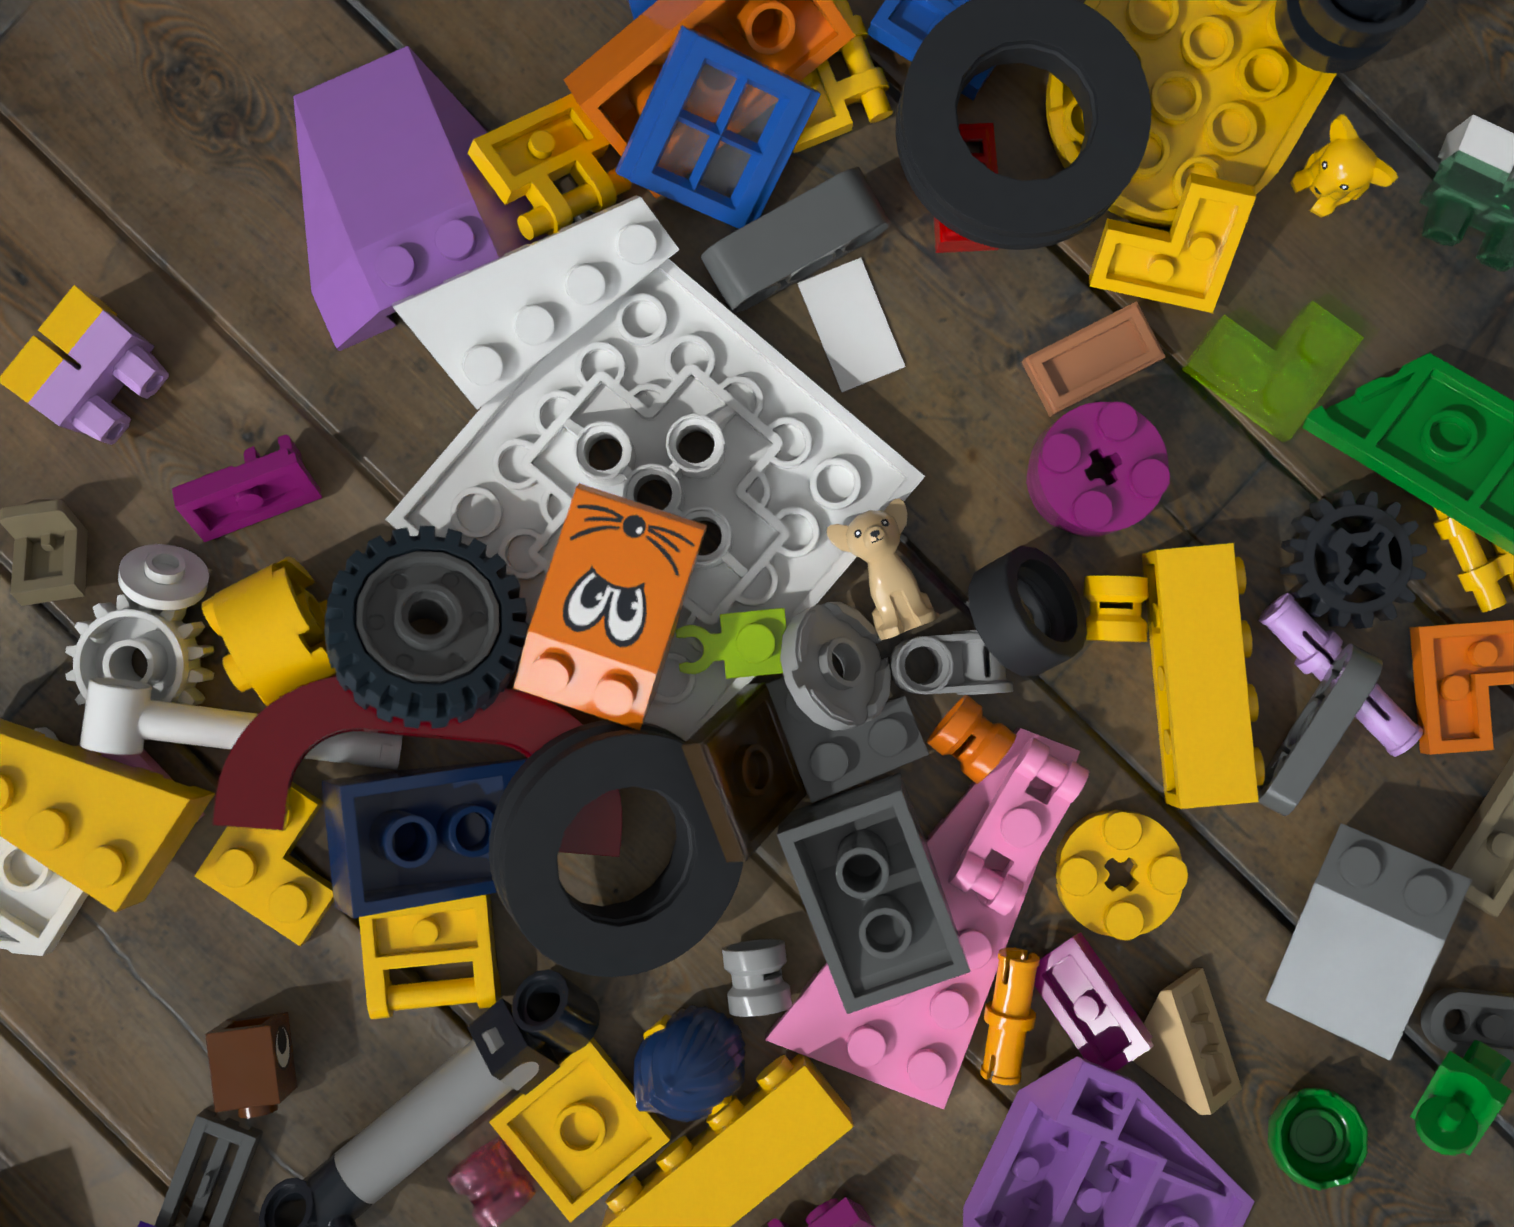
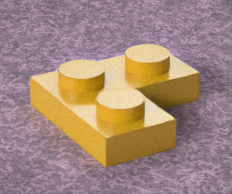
(1183, 264)
(262, 877)

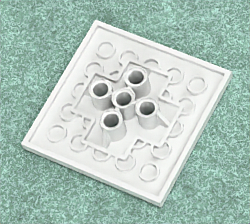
(647, 376)

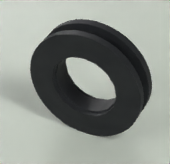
(1079, 51)
(531, 826)

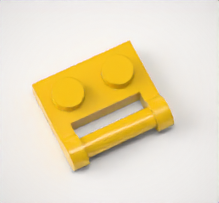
(424, 937)

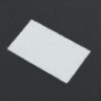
(851, 325)

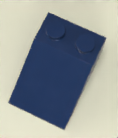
(412, 835)

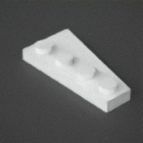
(520, 307)

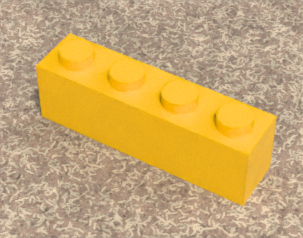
(1202, 676)
(740, 1156)

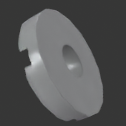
(810, 672)

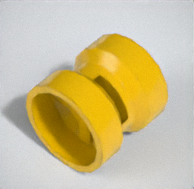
(1116, 623)

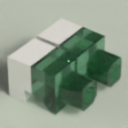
(1474, 190)

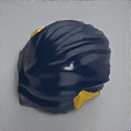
(689, 1064)

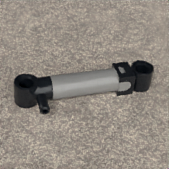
(506, 1053)

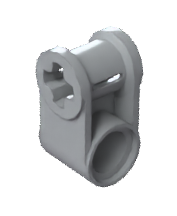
(961, 665)

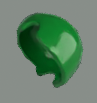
(1318, 1138)

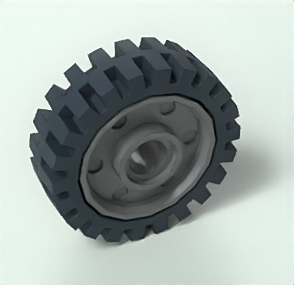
(414, 672)

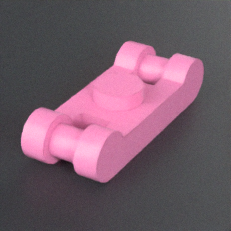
(1018, 826)

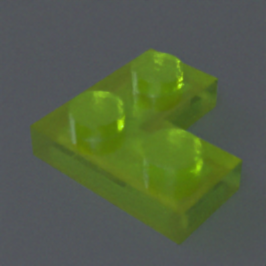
(1279, 383)

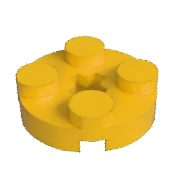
(1156, 873)

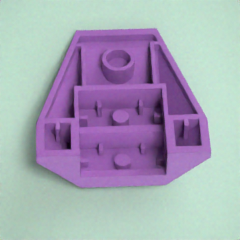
(392, 193)
(1098, 1154)

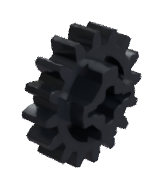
(1377, 572)

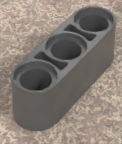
(795, 240)

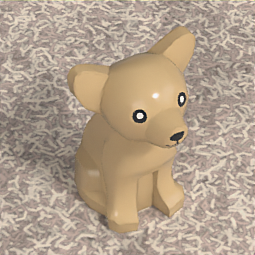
(892, 584)

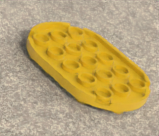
(1219, 96)

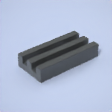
(227, 1133)

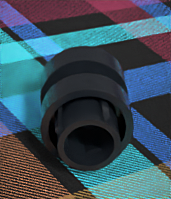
(1341, 33)

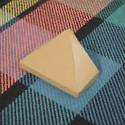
(1190, 1045)

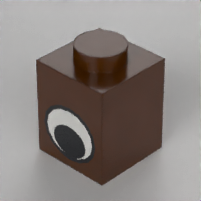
(251, 1064)

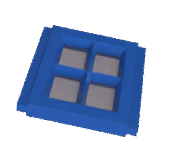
(716, 130)

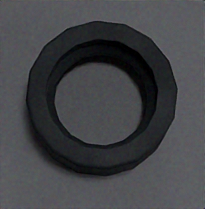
(1005, 624)

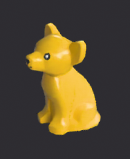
(1341, 169)

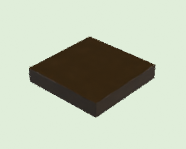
(744, 771)

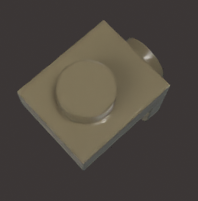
(47, 551)

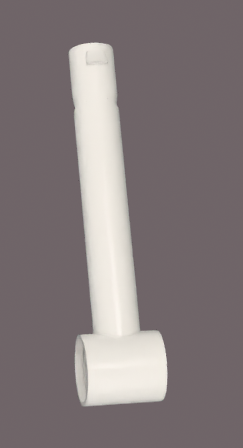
(123, 715)

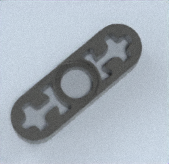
(1319, 728)

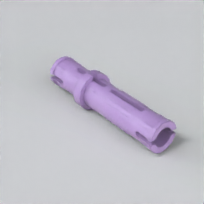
(1317, 652)

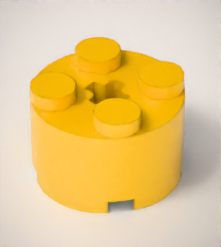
(271, 630)

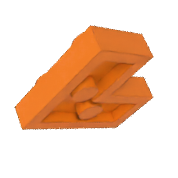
(1453, 681)

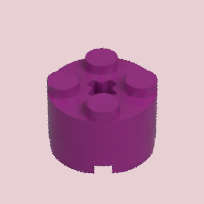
(1133, 462)

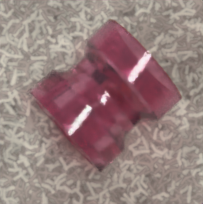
(491, 1184)

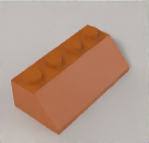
(778, 33)

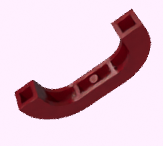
(269, 750)

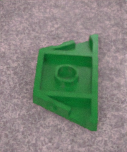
(1436, 439)

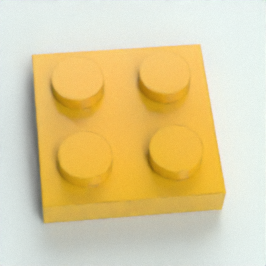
(580, 1130)

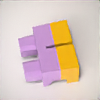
(109, 358)

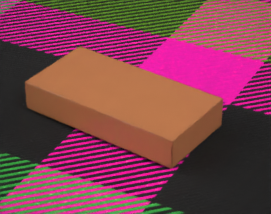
(1093, 359)

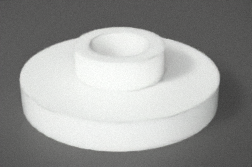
(163, 577)

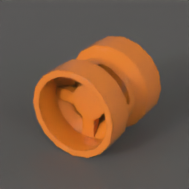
(986, 740)

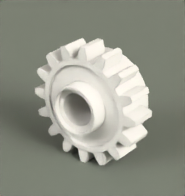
(167, 643)

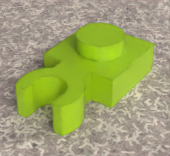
(747, 643)

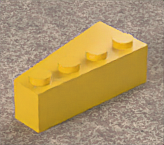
(92, 816)

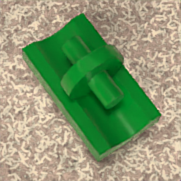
(1462, 1100)

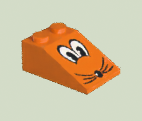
(609, 606)

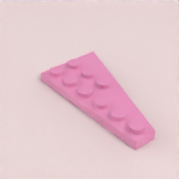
(922, 1036)

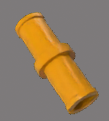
(1009, 1016)

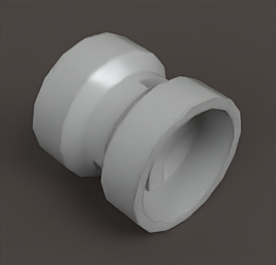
(757, 977)

